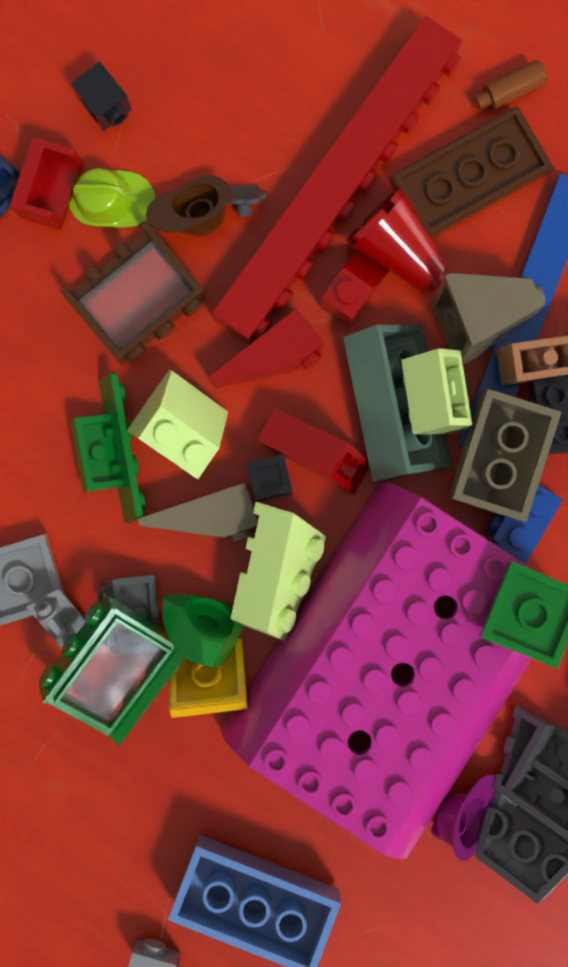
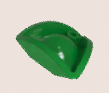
(200, 628)

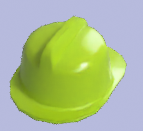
(111, 198)

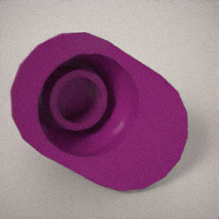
(463, 816)

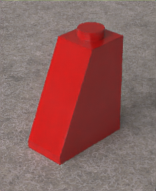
(314, 450)

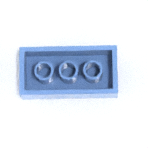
(255, 905)

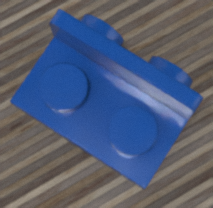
(521, 537)

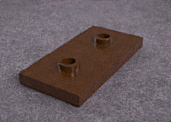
(473, 172)

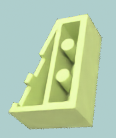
(277, 571)

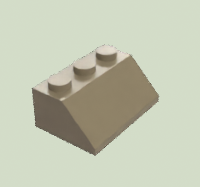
(504, 455)

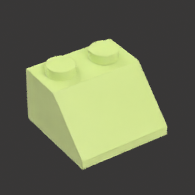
(181, 424)

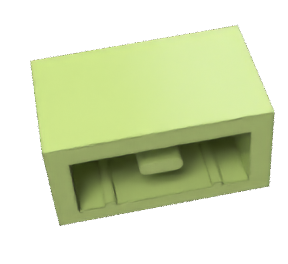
(436, 392)

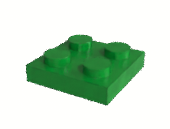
(529, 615)

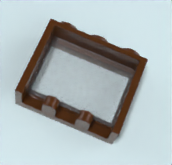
(136, 296)

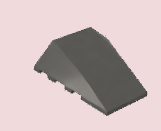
(528, 818)

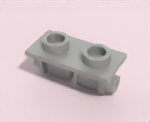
(57, 615)

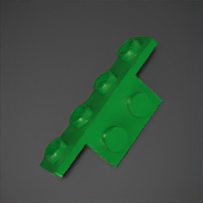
(106, 452)

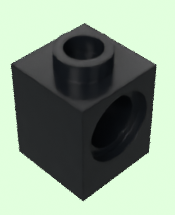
(102, 97)
(269, 478)

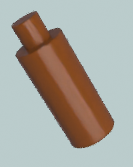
(511, 86)

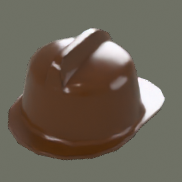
(192, 208)

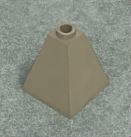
(483, 310)

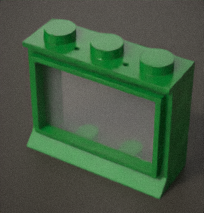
(110, 669)

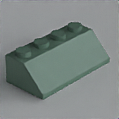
(383, 406)

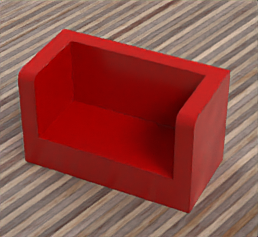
(46, 183)

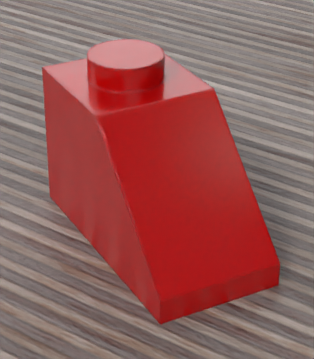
(353, 288)

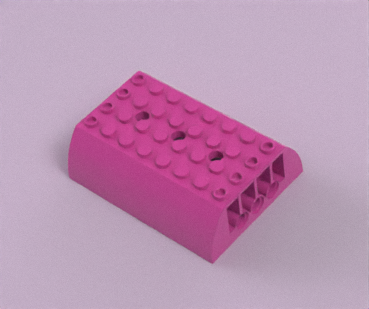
(337, 665)

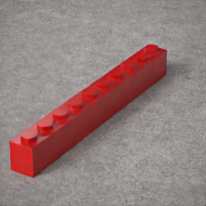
(338, 180)

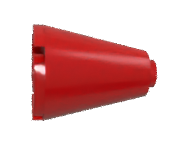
(400, 243)

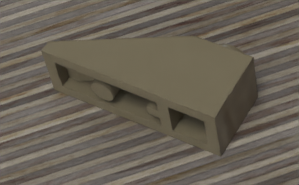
(217, 514)

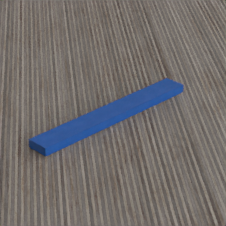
(545, 268)

